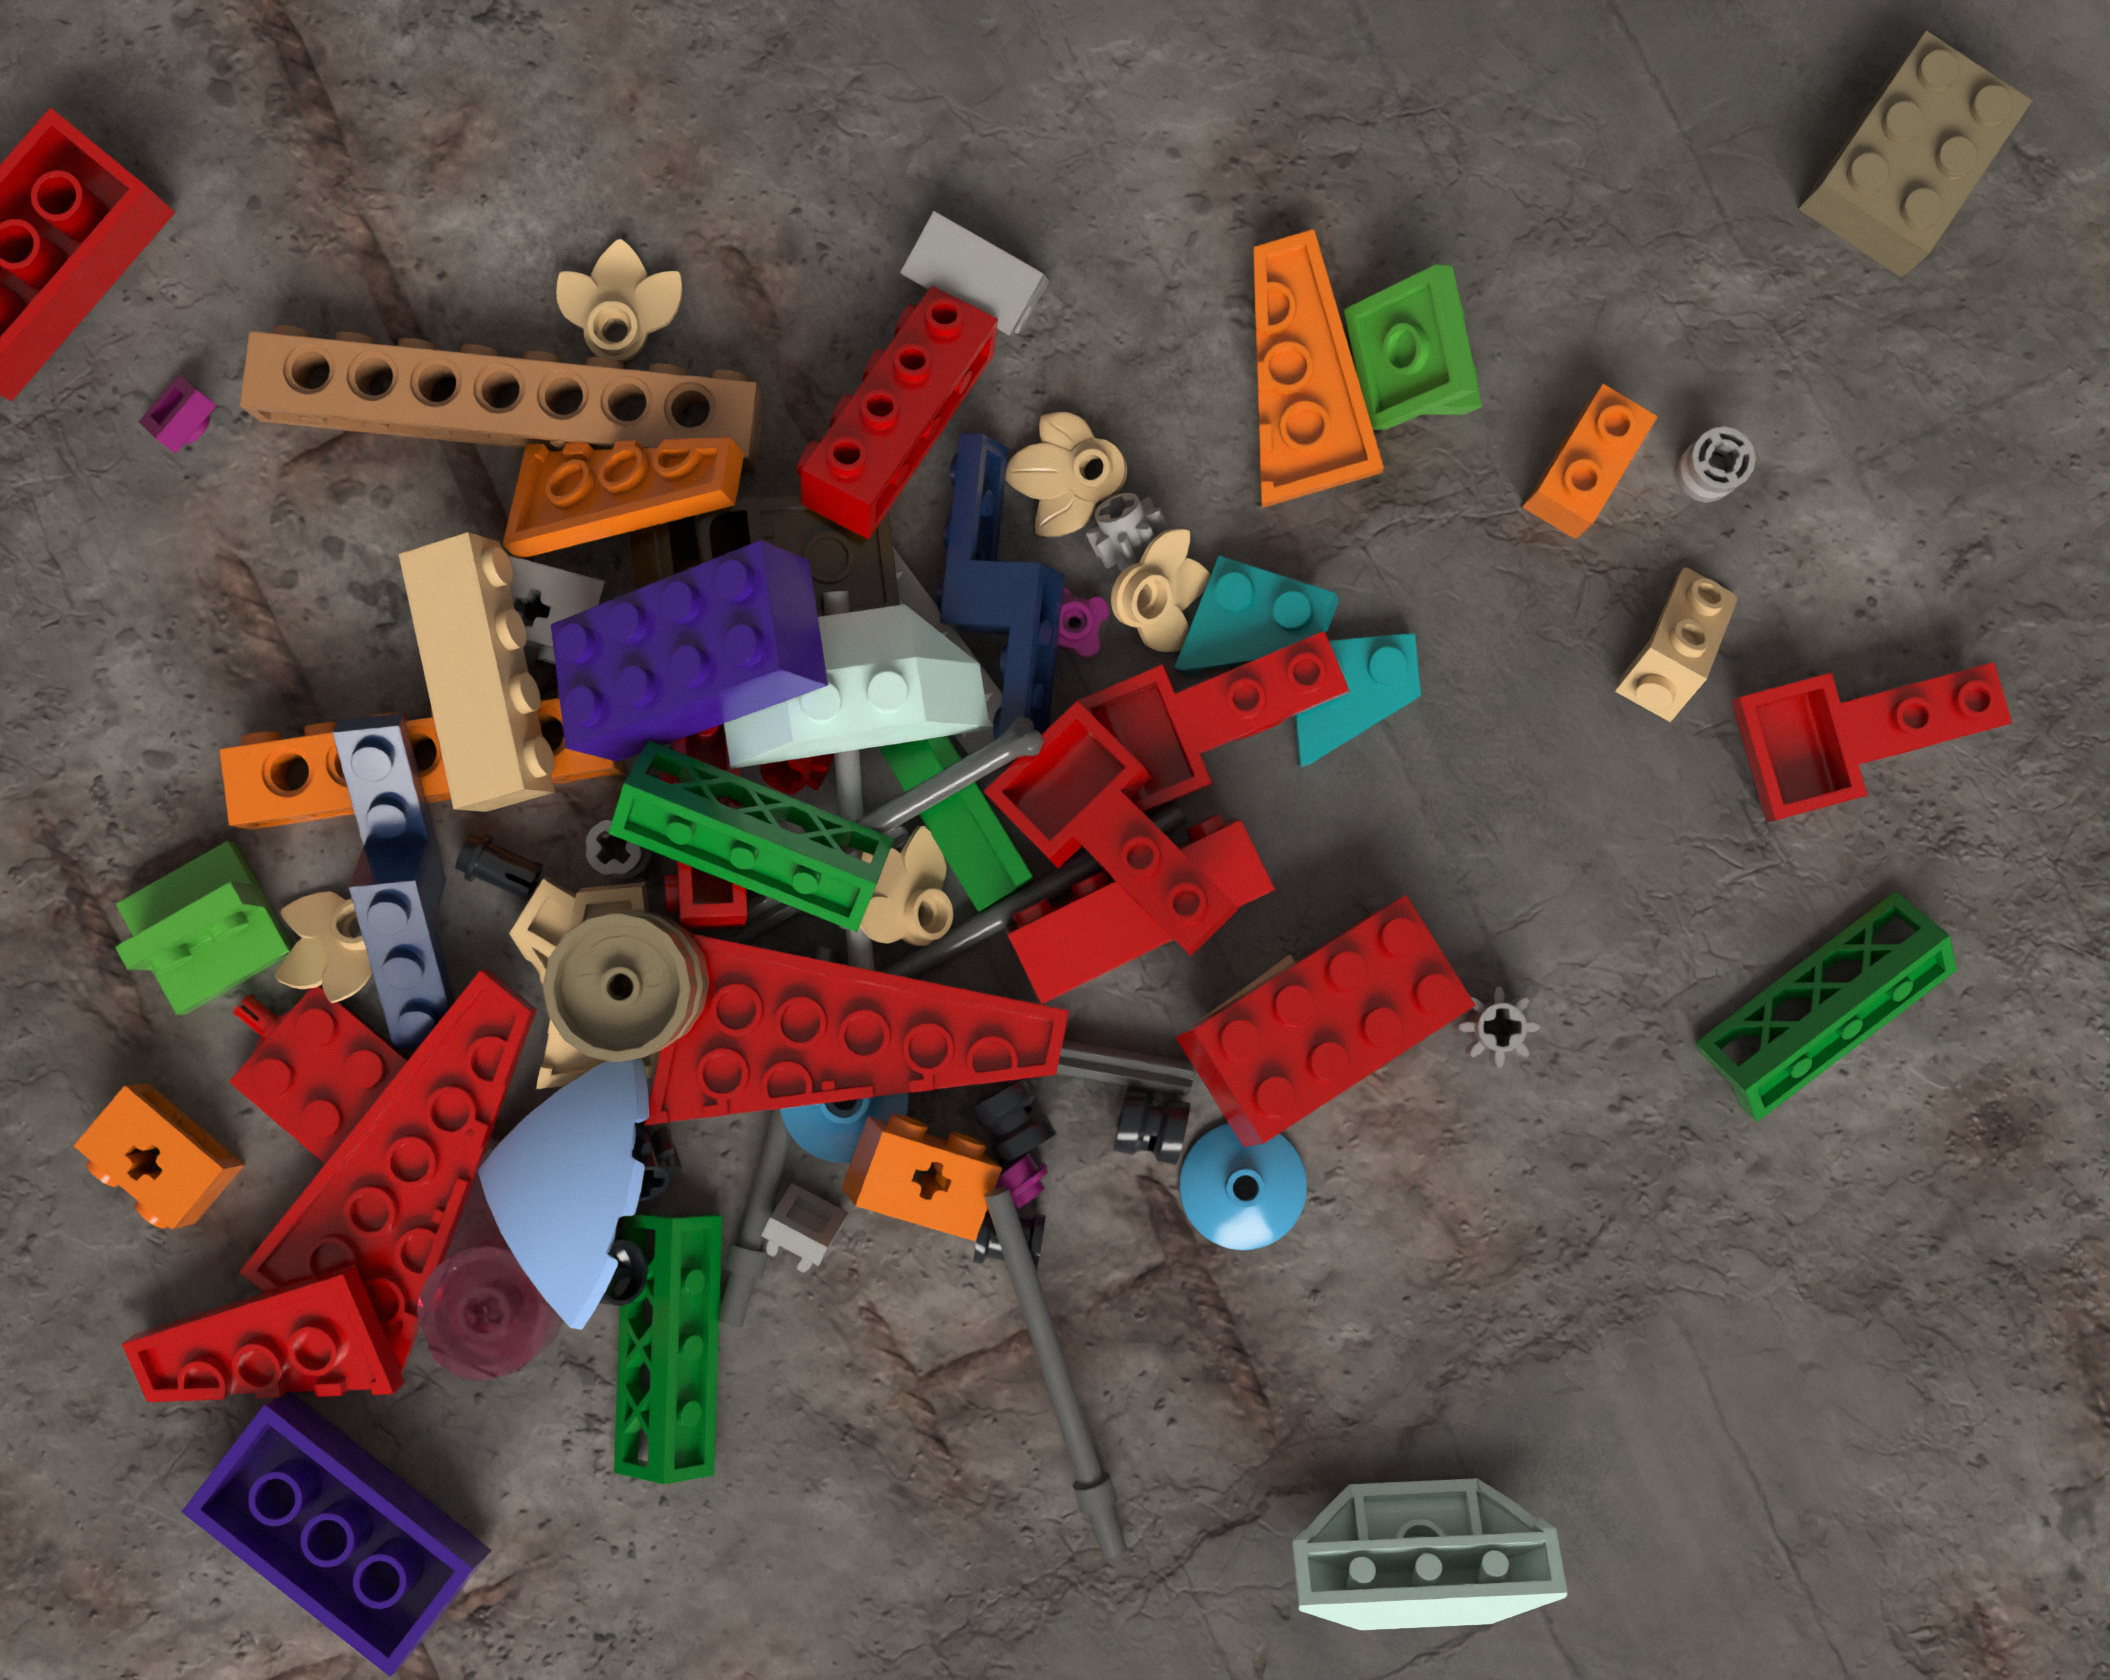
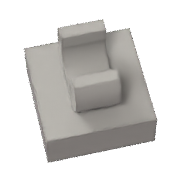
(803, 1226)

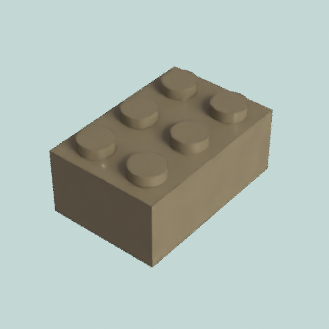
(1915, 154)

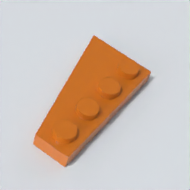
(1308, 390)
(608, 492)

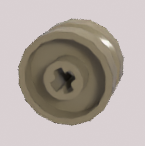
(586, 990)

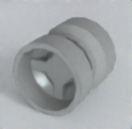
(1704, 474)

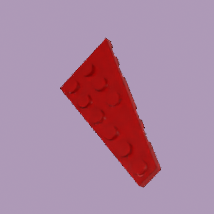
(826, 1032)
(406, 1166)

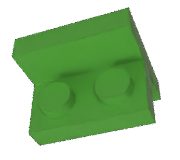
(1413, 350)
(203, 928)

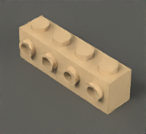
(477, 672)

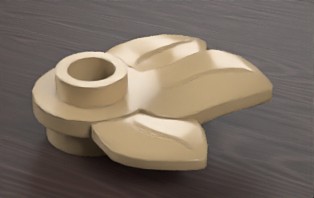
(619, 295)
(1057, 477)
(1159, 589)
(909, 884)
(327, 949)

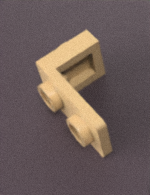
(1681, 646)

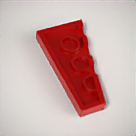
(282, 1341)

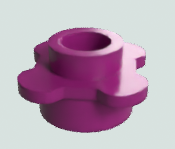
(1091, 614)
(1023, 1179)

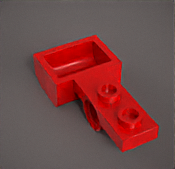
(1174, 729)
(1810, 745)
(1081, 797)

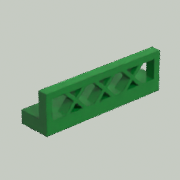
(961, 824)
(748, 842)
(1843, 1020)
(676, 1348)

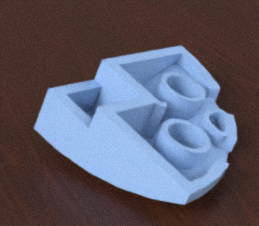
(568, 1181)

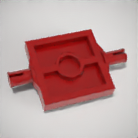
(315, 1068)

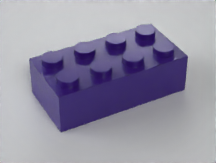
(689, 652)
(336, 1531)

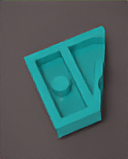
(1250, 616)
(1381, 681)

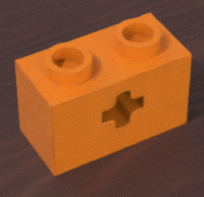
(1590, 461)
(191, 1159)
(944, 1201)

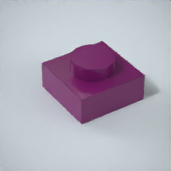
(178, 415)

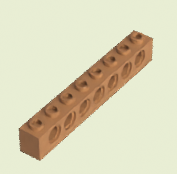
(283, 360)

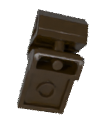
(836, 555)

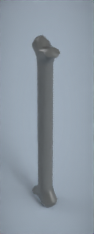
(1017, 741)

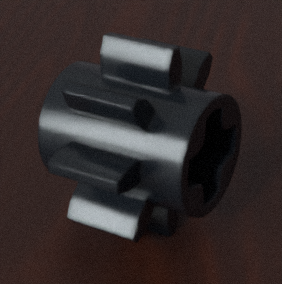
(659, 1157)

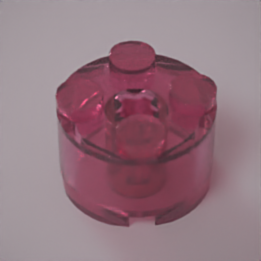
(459, 1322)

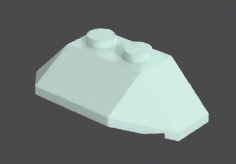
(886, 686)
(1425, 1557)

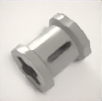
(599, 852)

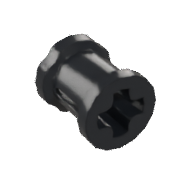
(989, 1247)

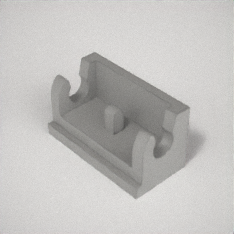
(975, 273)

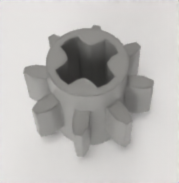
(1125, 529)
(1506, 1042)

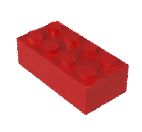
(65, 238)
(1325, 1022)

